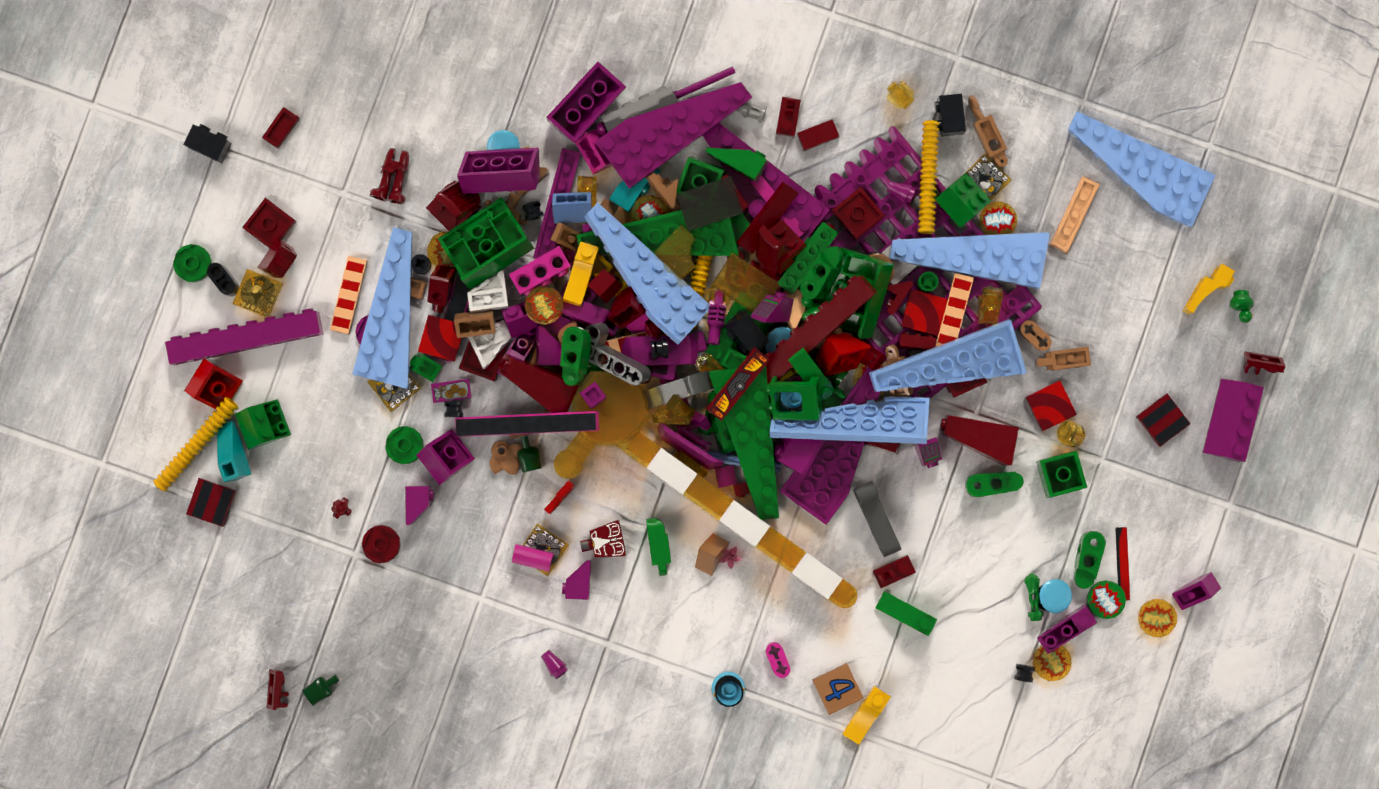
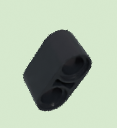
(222, 280)

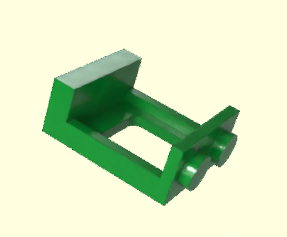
(810, 398)

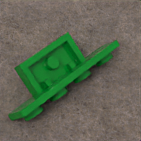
(804, 260)

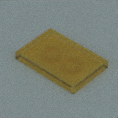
(744, 283)

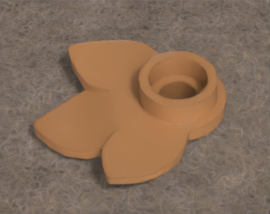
(507, 460)

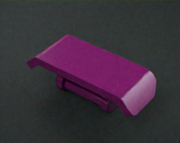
(682, 354)
(692, 451)

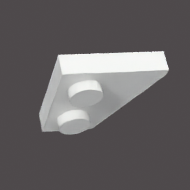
(489, 295)
(490, 345)

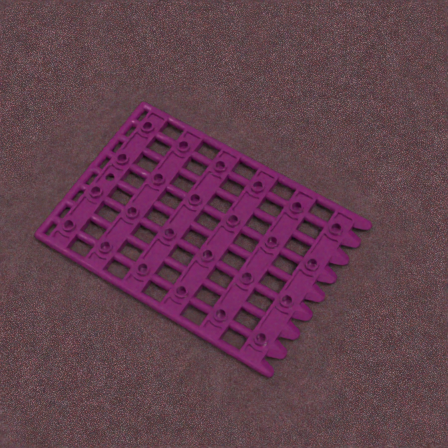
(875, 167)

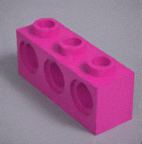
(544, 261)

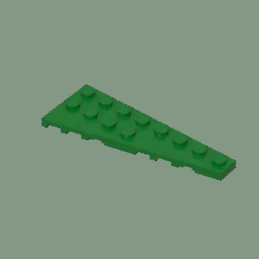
(710, 240)
(750, 434)

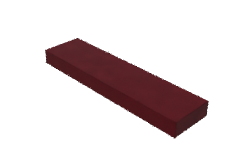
(768, 215)

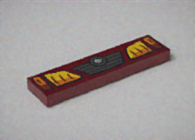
(737, 383)

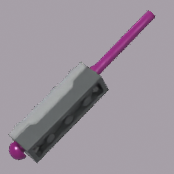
(646, 103)

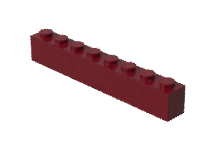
(820, 326)

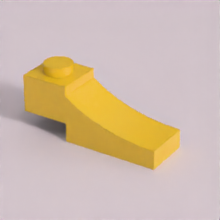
(581, 273)
(1219, 279)
(866, 714)

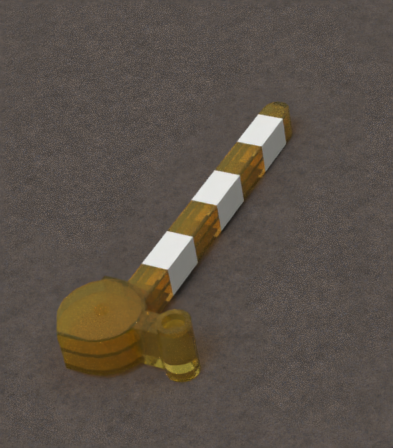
(620, 424)

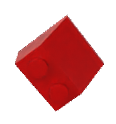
(841, 353)
(212, 384)

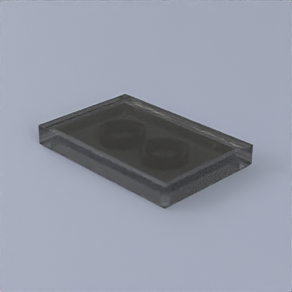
(709, 203)

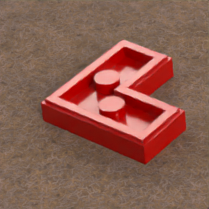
(560, 496)

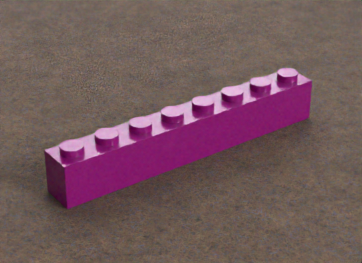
(245, 337)

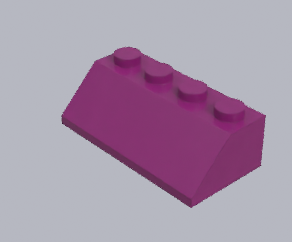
(585, 102)
(499, 170)
(1233, 420)

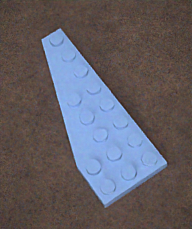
(1157, 177)
(666, 297)
(881, 421)

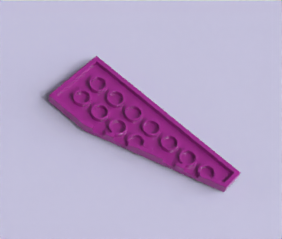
(653, 138)
(804, 208)
(833, 468)

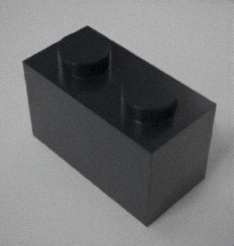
(950, 114)
(206, 143)
(745, 333)

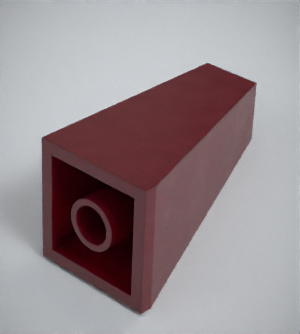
(539, 383)
(986, 438)

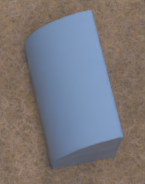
(571, 207)

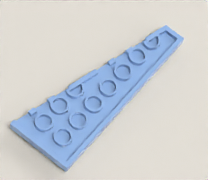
(1000, 258)
(386, 336)
(974, 356)

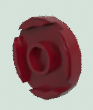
(381, 544)

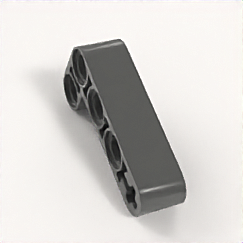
(633, 372)
(681, 388)
(877, 519)

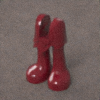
(391, 168)

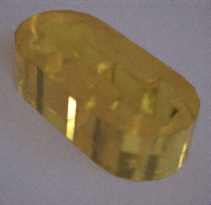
(711, 365)

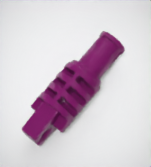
(716, 318)

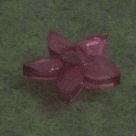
(569, 256)
(730, 557)

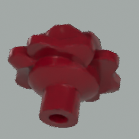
(653, 330)
(340, 508)

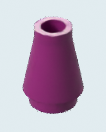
(902, 191)
(554, 665)

